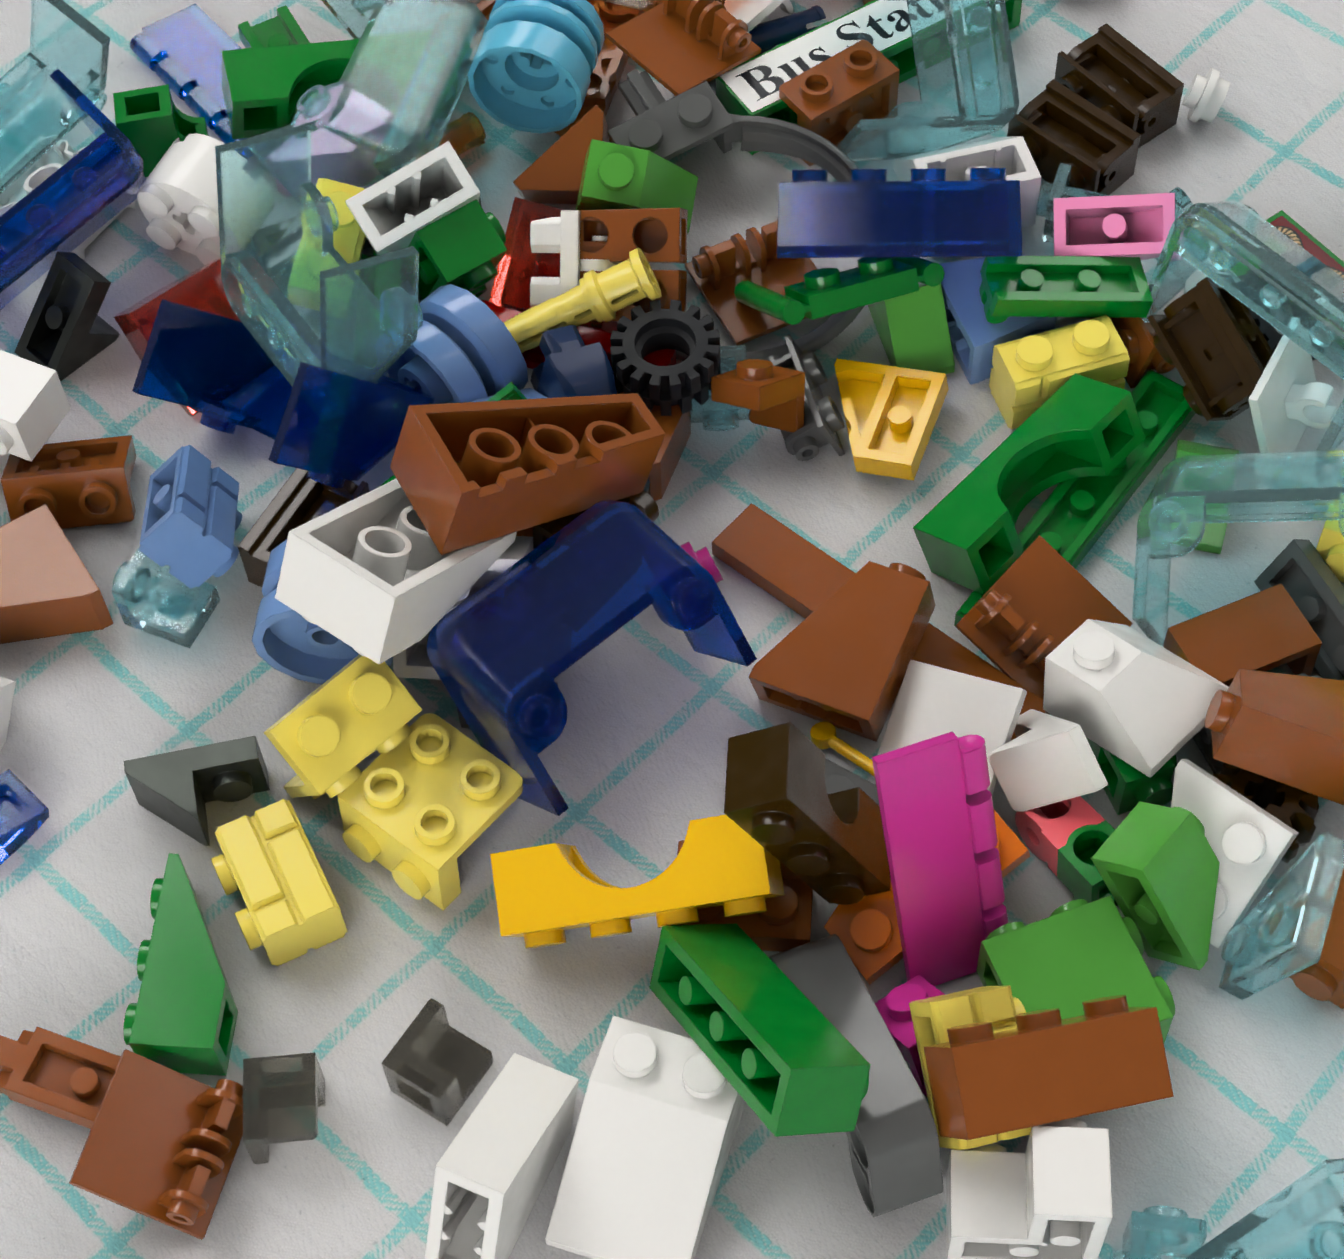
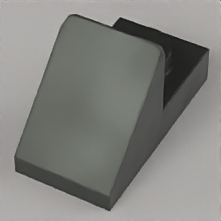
(64, 320)
(183, 780)

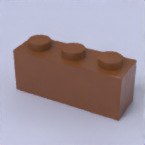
(1047, 1068)

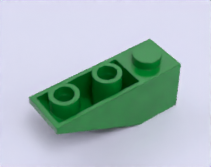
(184, 1001)

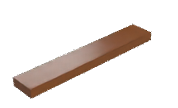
(807, 577)

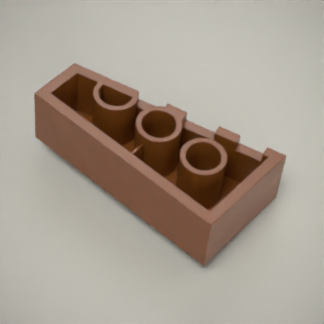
(520, 462)

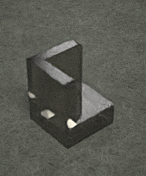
(435, 1064)
(280, 1101)

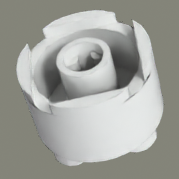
(183, 198)

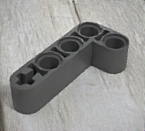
(895, 1133)

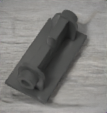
(820, 412)

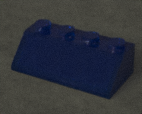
(899, 216)

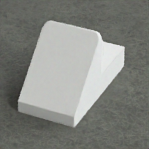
(1046, 762)

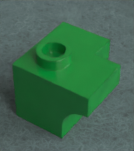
(153, 122)

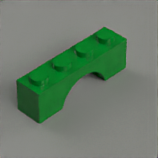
(267, 82)
(1072, 435)

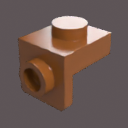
(769, 391)

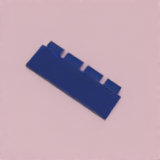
(187, 56)

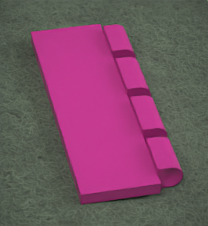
(941, 853)

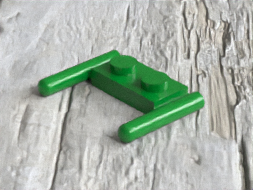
(832, 292)

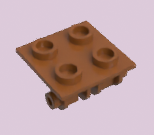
(685, 42)
(754, 260)
(1033, 612)
(162, 1144)

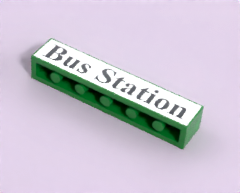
(755, 84)

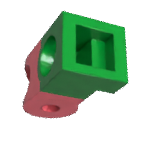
(1066, 839)

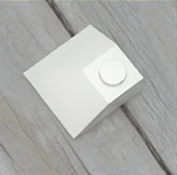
(1127, 693)

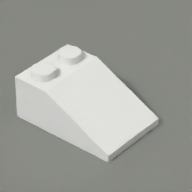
(376, 573)
(645, 1149)

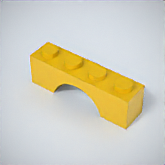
(554, 890)

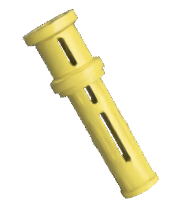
(594, 298)

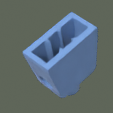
(969, 330)

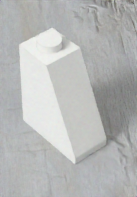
(412, 199)
(500, 1162)

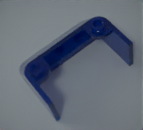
(70, 201)
(322, 424)
(552, 610)

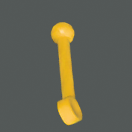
(824, 737)

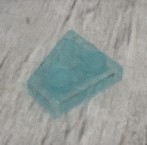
(1288, 923)

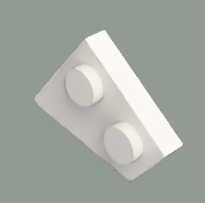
(1240, 834)

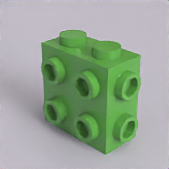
(1074, 958)

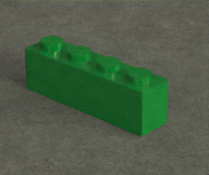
(759, 1030)

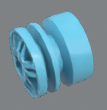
(536, 62)

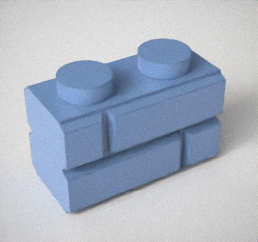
(191, 518)

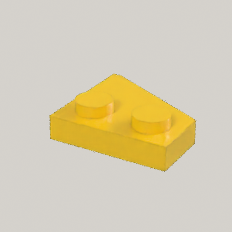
(889, 414)

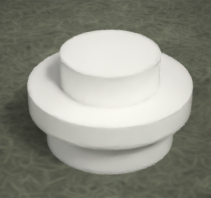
(1205, 96)

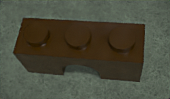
(783, 803)

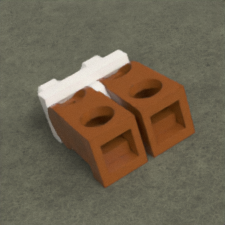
(604, 239)

